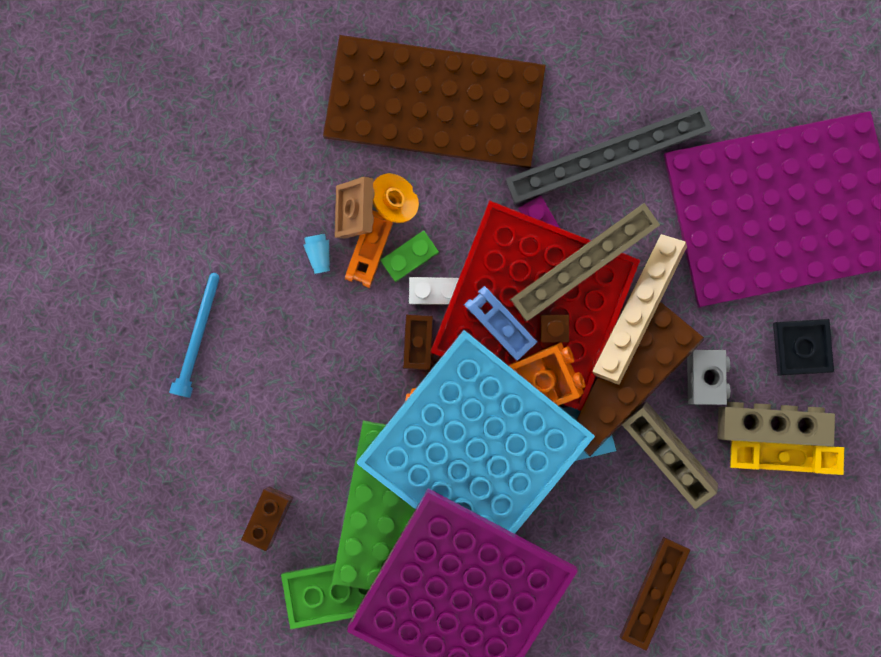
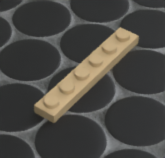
(639, 309)

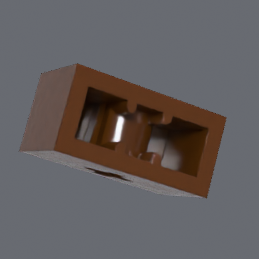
(267, 518)

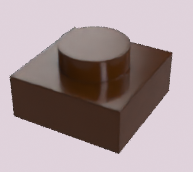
(554, 328)

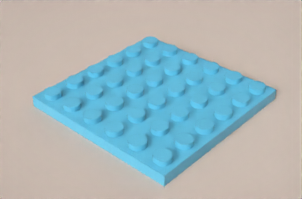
(477, 438)

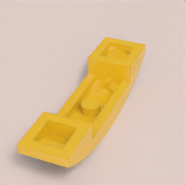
(787, 457)

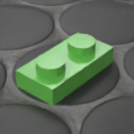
(409, 256)

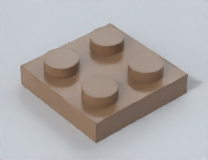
(354, 208)

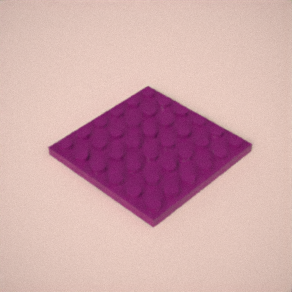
(460, 588)

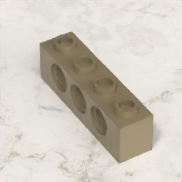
(818, 431)
(671, 455)

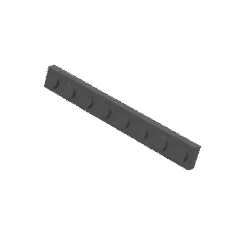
(608, 155)

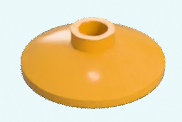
(400, 192)

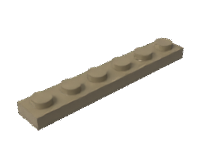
(584, 262)

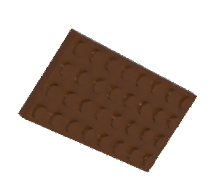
(434, 101)

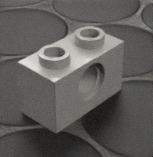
(698, 390)

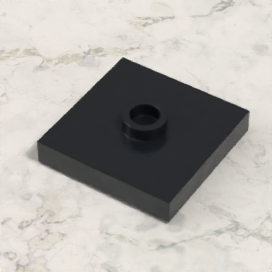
(803, 347)

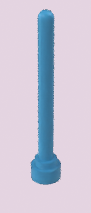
(183, 384)

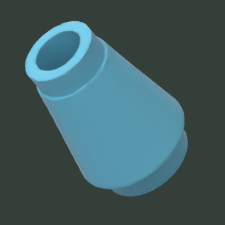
(318, 252)

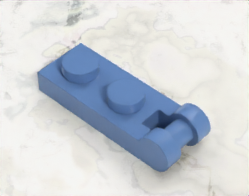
(501, 324)

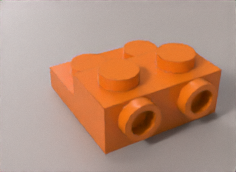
(552, 373)

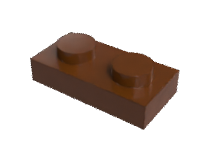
(418, 342)

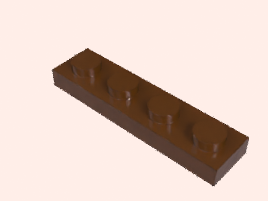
(654, 593)

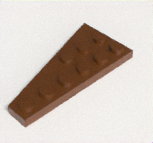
(660, 352)

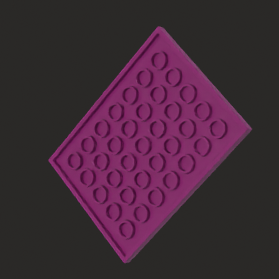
(779, 208)

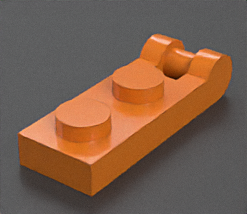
(369, 251)

